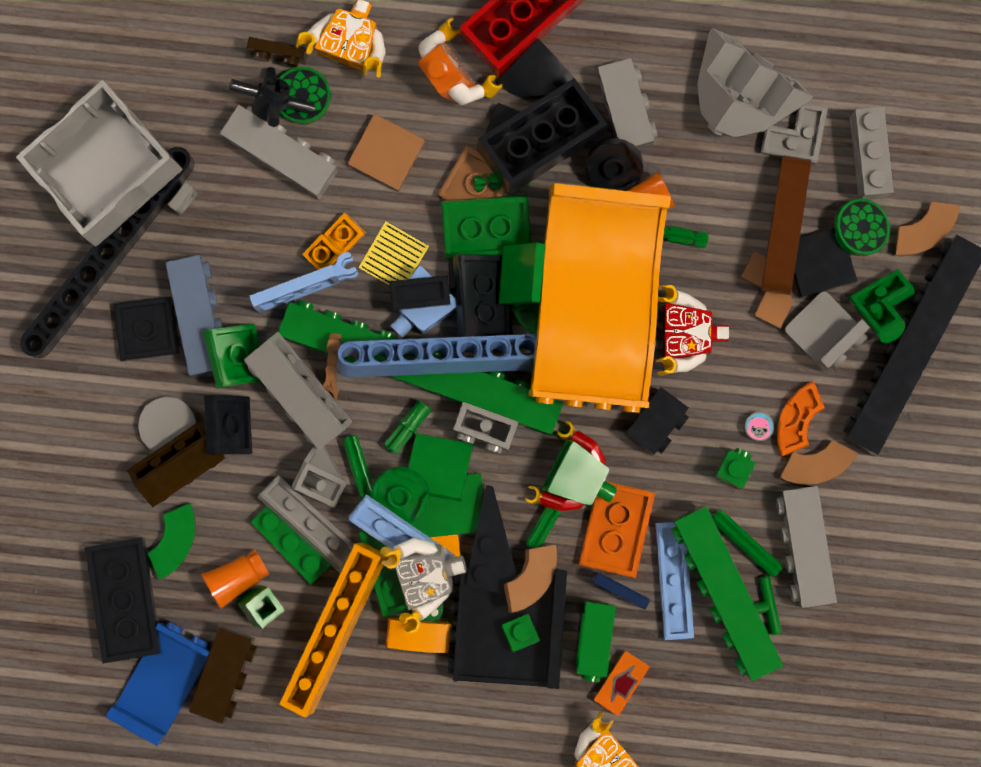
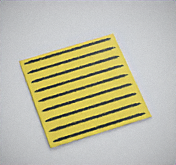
(393, 255)

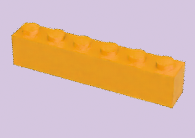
(333, 630)

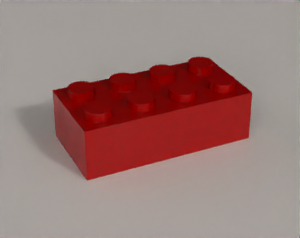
(509, 27)

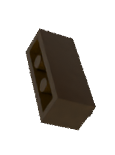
(173, 465)
(223, 675)

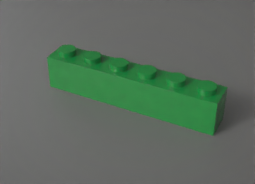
(727, 592)

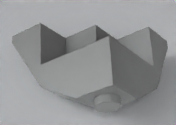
(742, 91)

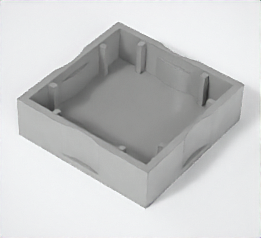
(99, 163)

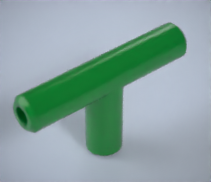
(768, 605)

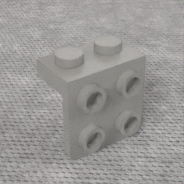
(826, 331)

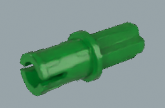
(407, 427)

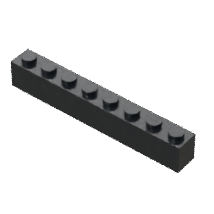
(913, 349)

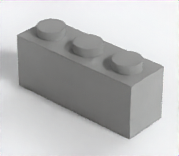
(626, 103)
(871, 153)

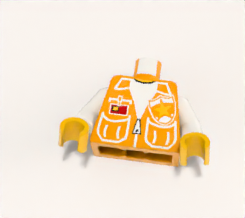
(347, 39)
(599, 747)

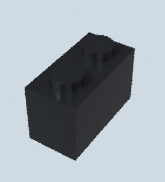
(656, 423)

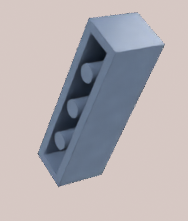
(194, 309)

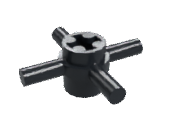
(271, 97)

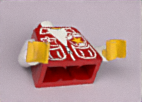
(687, 331)

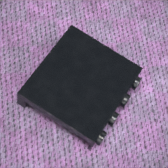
(483, 649)

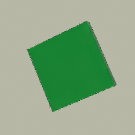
(522, 273)
(227, 351)
(442, 465)

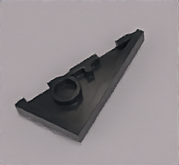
(491, 556)

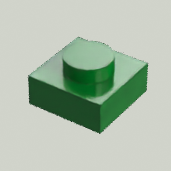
(520, 633)

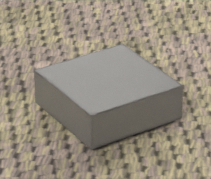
(183, 199)

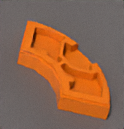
(795, 419)

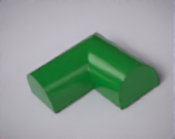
(877, 302)

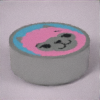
(758, 426)

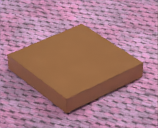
(386, 152)
(461, 178)

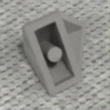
(320, 478)

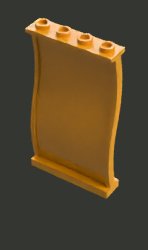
(599, 297)

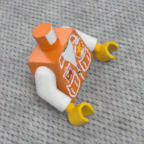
(447, 72)

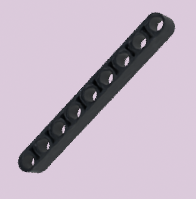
(104, 268)

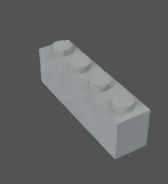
(280, 152)
(298, 391)
(807, 547)

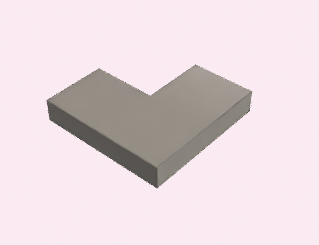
(800, 142)

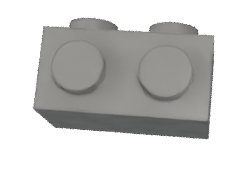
(486, 427)

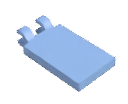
(304, 285)

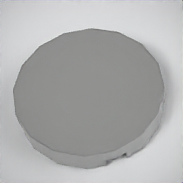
(164, 420)

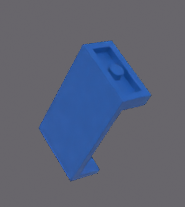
(161, 684)

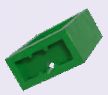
(595, 640)

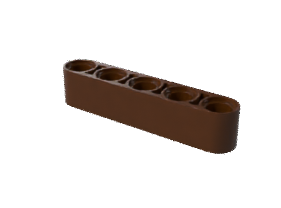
(786, 225)

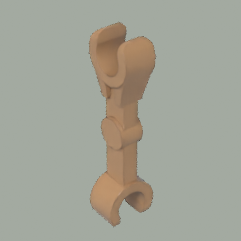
(332, 348)

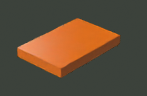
(617, 531)

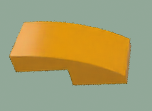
(337, 240)
(430, 637)

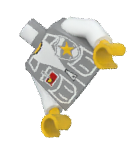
(423, 576)

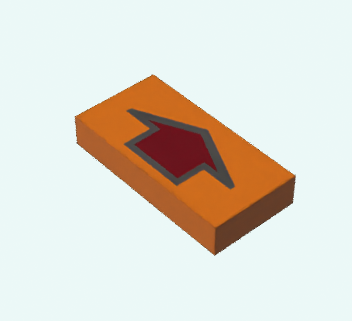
(621, 683)

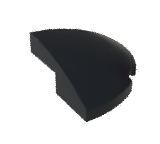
(535, 73)

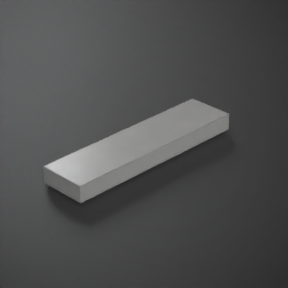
(307, 522)

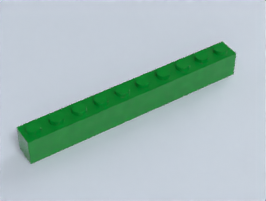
(475, 388)

